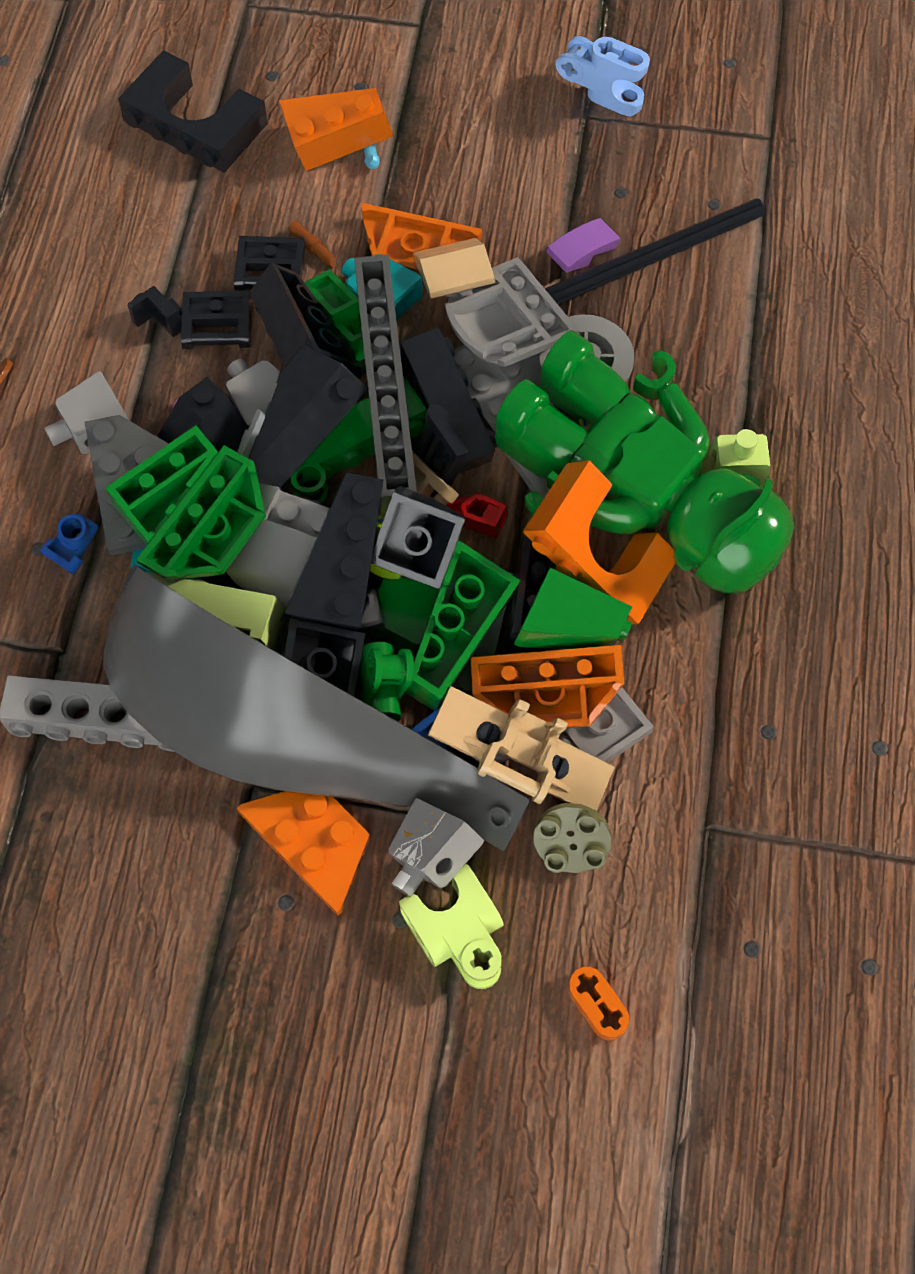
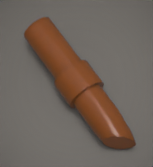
(312, 243)

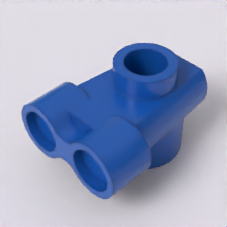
(66, 547)

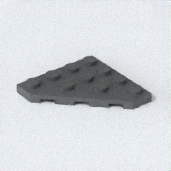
(114, 450)

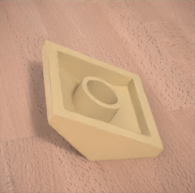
(454, 267)

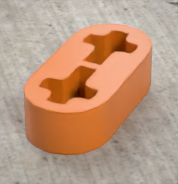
(606, 998)

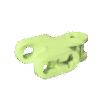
(459, 931)

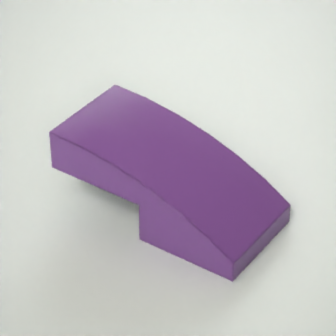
(581, 244)

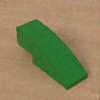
(342, 307)

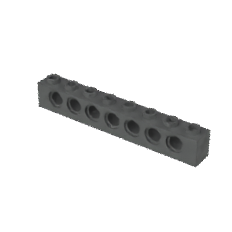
(384, 376)

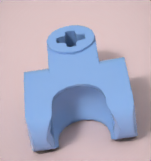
(606, 72)

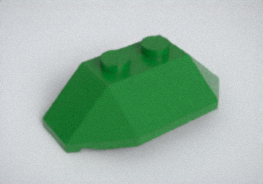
(209, 522)

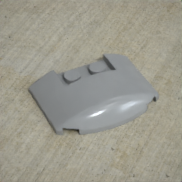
(507, 317)
(280, 545)

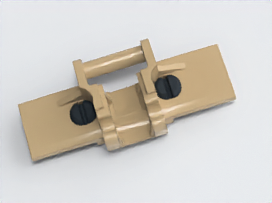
(526, 739)

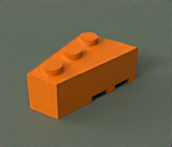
(335, 124)

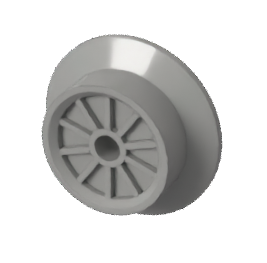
(608, 340)

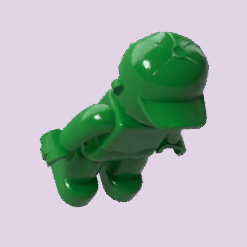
(715, 519)

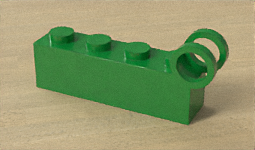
(349, 445)

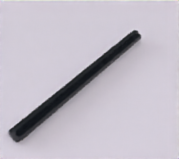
(656, 251)

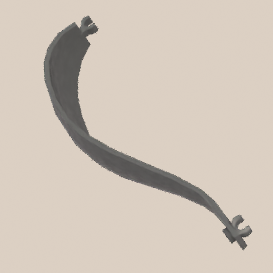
(274, 722)

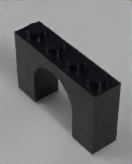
(212, 140)

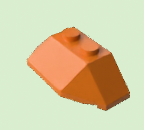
(555, 683)

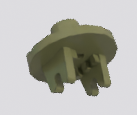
(589, 834)

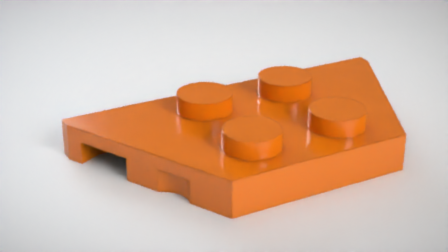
(404, 233)
(313, 839)

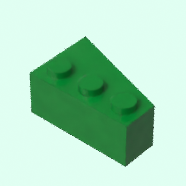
(160, 483)

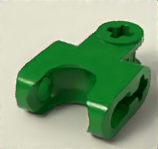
(384, 677)

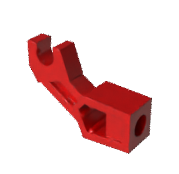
(492, 519)

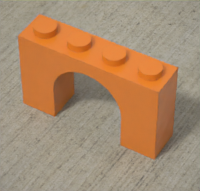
(562, 534)

